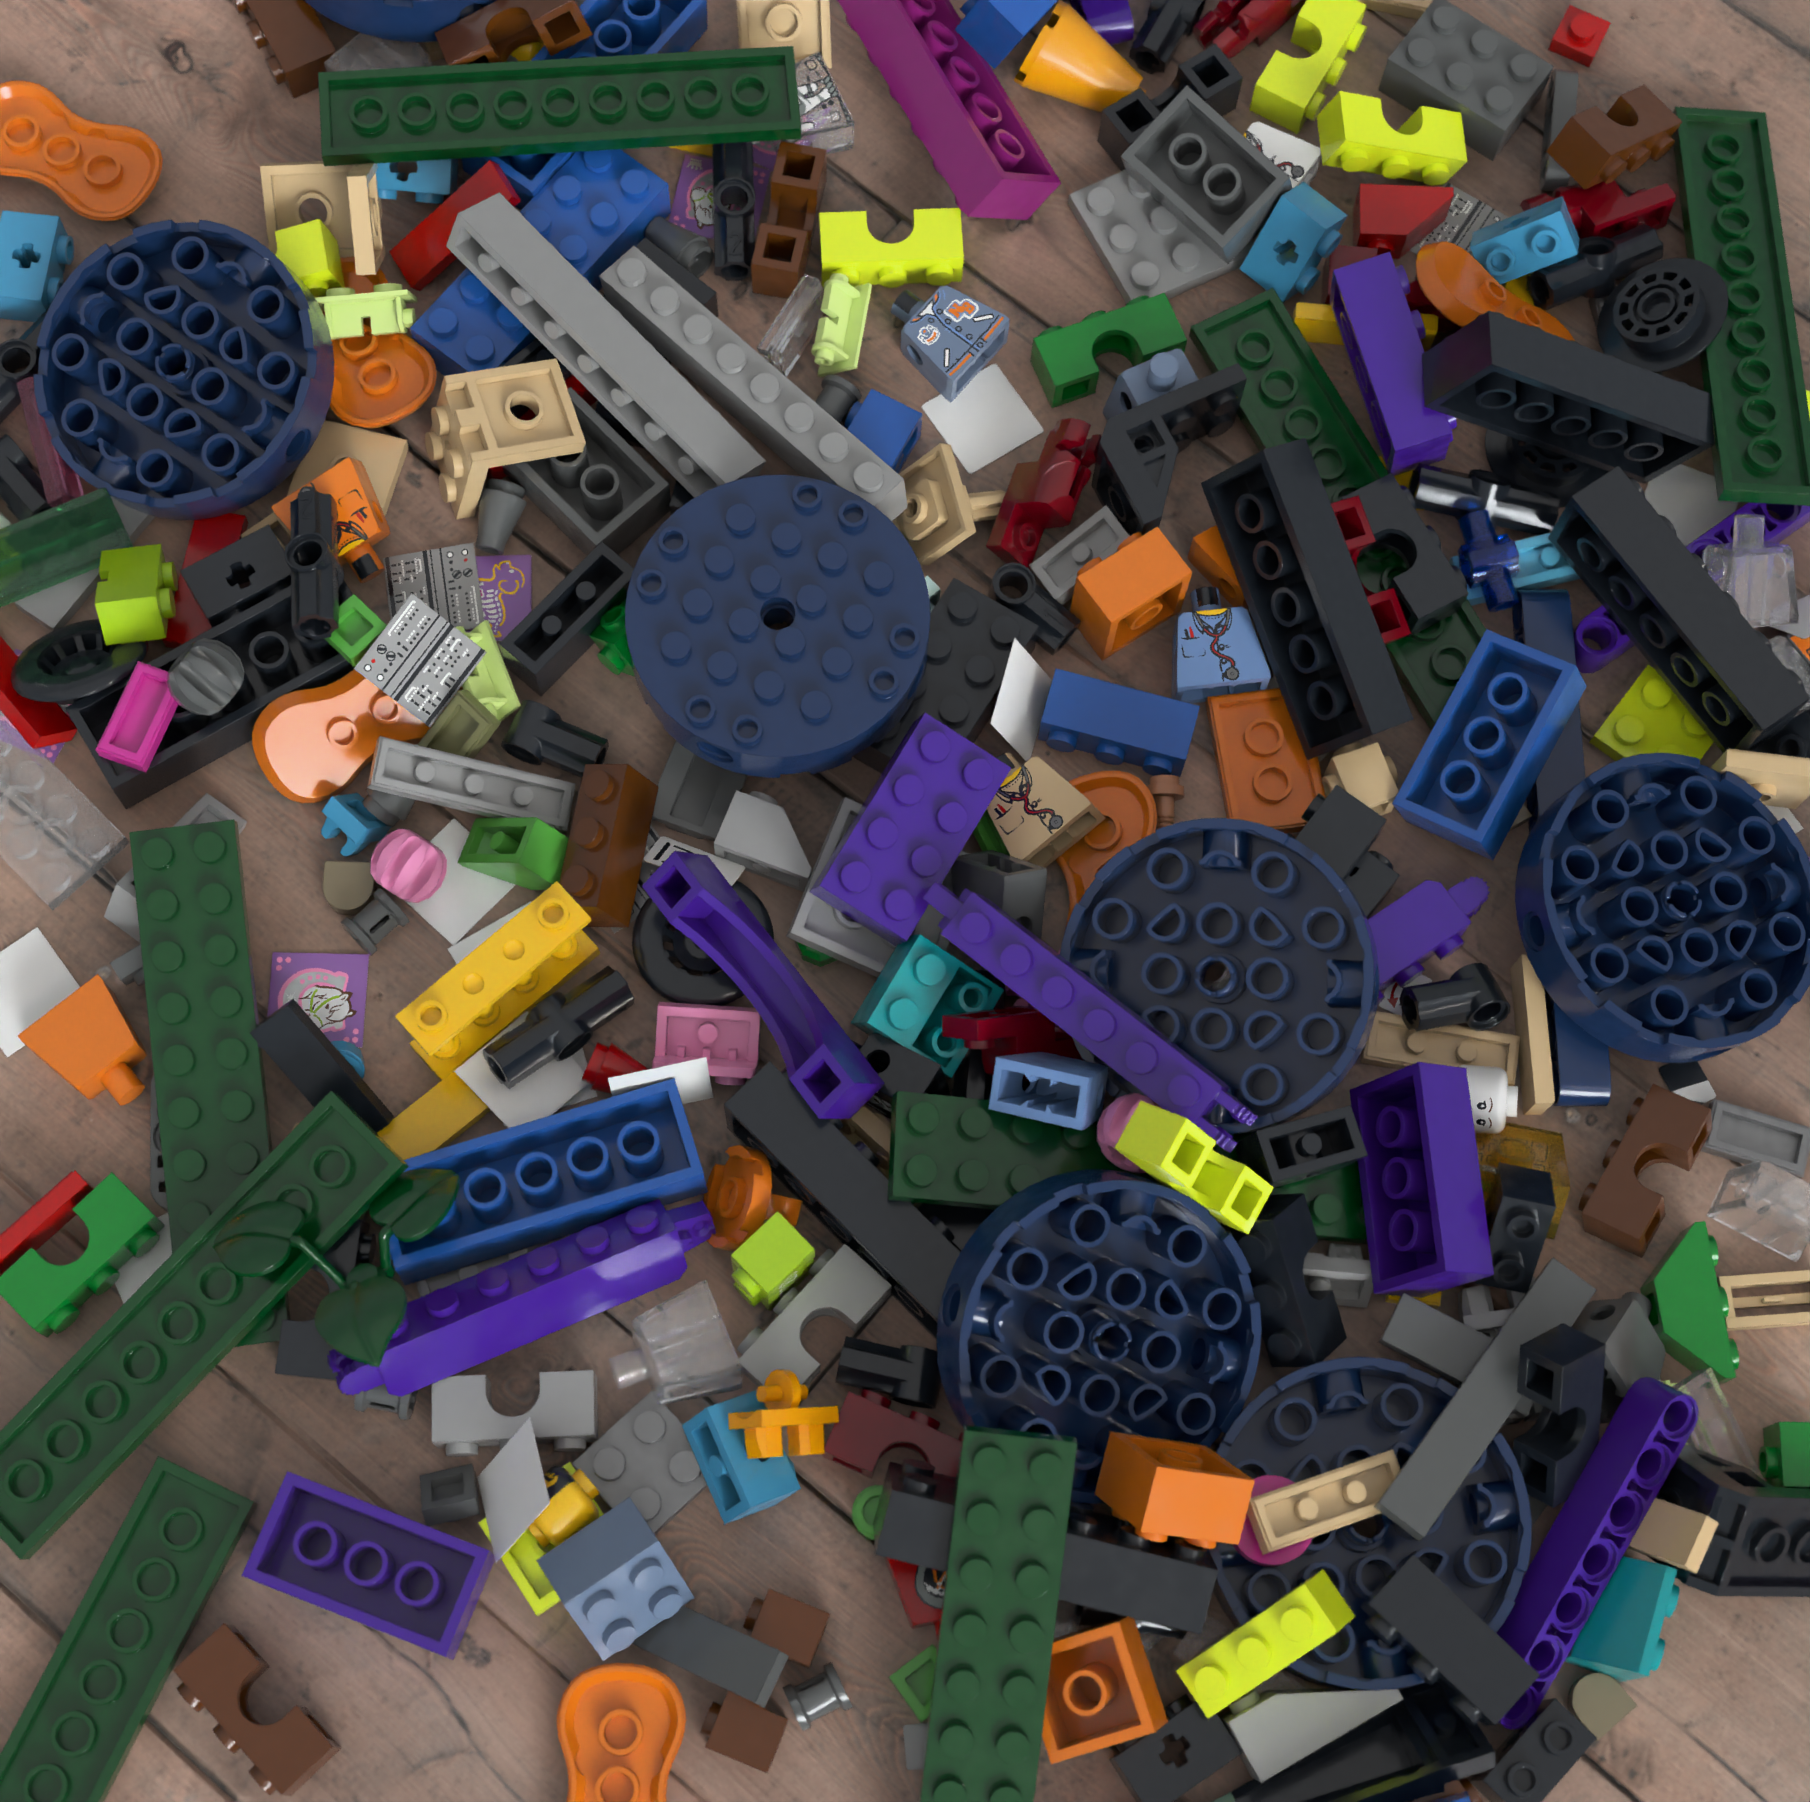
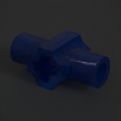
(1488, 561)

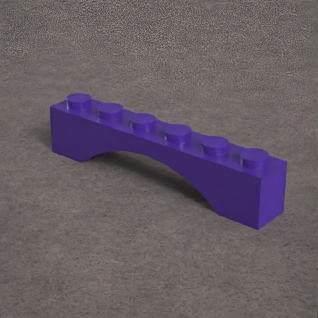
(815, 1048)

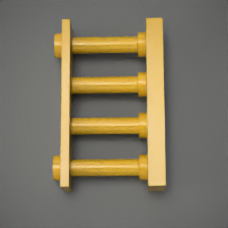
(499, 981)

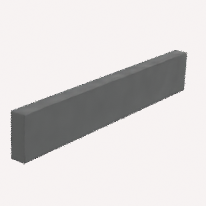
(1479, 1404)

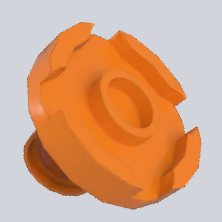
(742, 1198)

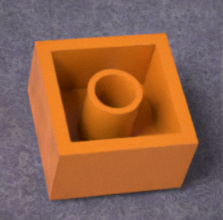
(1129, 591)
(1174, 1490)
(1099, 1691)

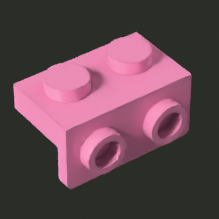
(720, 1033)

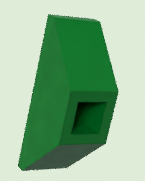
(1690, 1306)

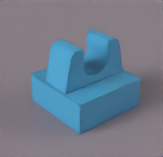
(350, 816)

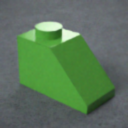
(516, 851)

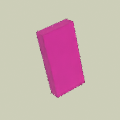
(139, 719)

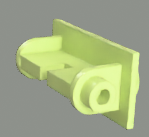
(384, 307)
(841, 334)
(490, 678)

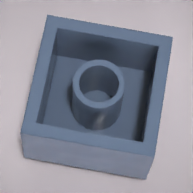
(615, 1579)

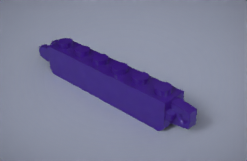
(1423, 925)
(1086, 1011)
(531, 1297)

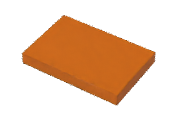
(1261, 760)

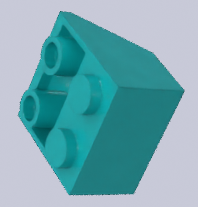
(915, 992)
(1627, 1622)

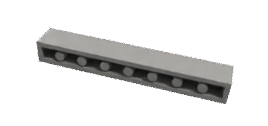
(600, 347)
(747, 383)

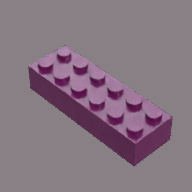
(955, 106)

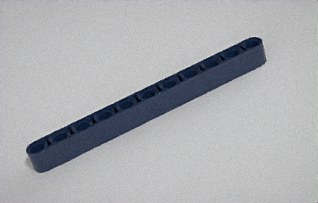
(1577, 1058)

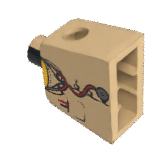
(1039, 812)

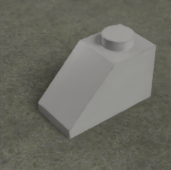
(762, 840)

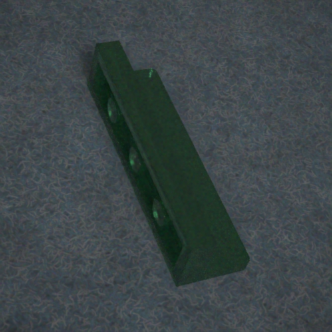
(58, 544)

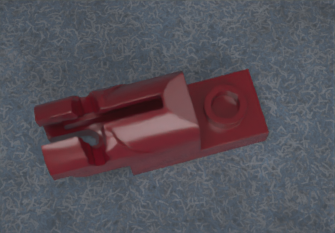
(1239, 22)
(1606, 209)
(1044, 492)
(1008, 1033)

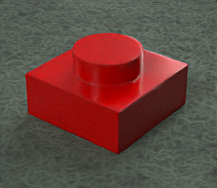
(1579, 36)

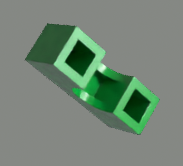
(1137, 331)
(118, 1230)

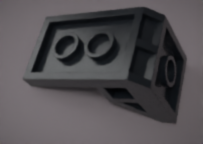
(1143, 444)
(1760, 1534)

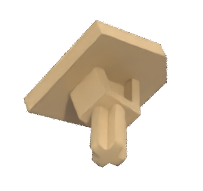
(940, 507)

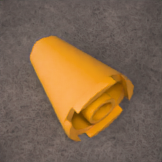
(1076, 63)

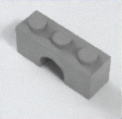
(839, 1288)
(561, 1416)

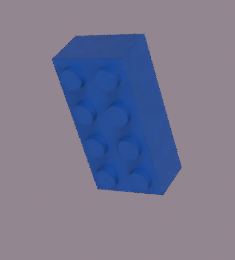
(1490, 744)

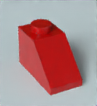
(1397, 216)

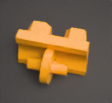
(764, 1427)

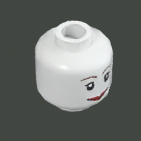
(1490, 1098)

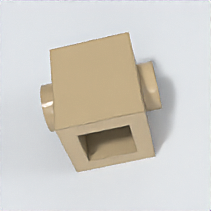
(1364, 775)

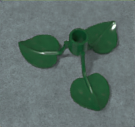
(369, 1304)

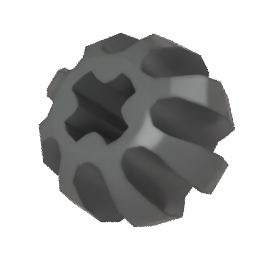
(205, 677)

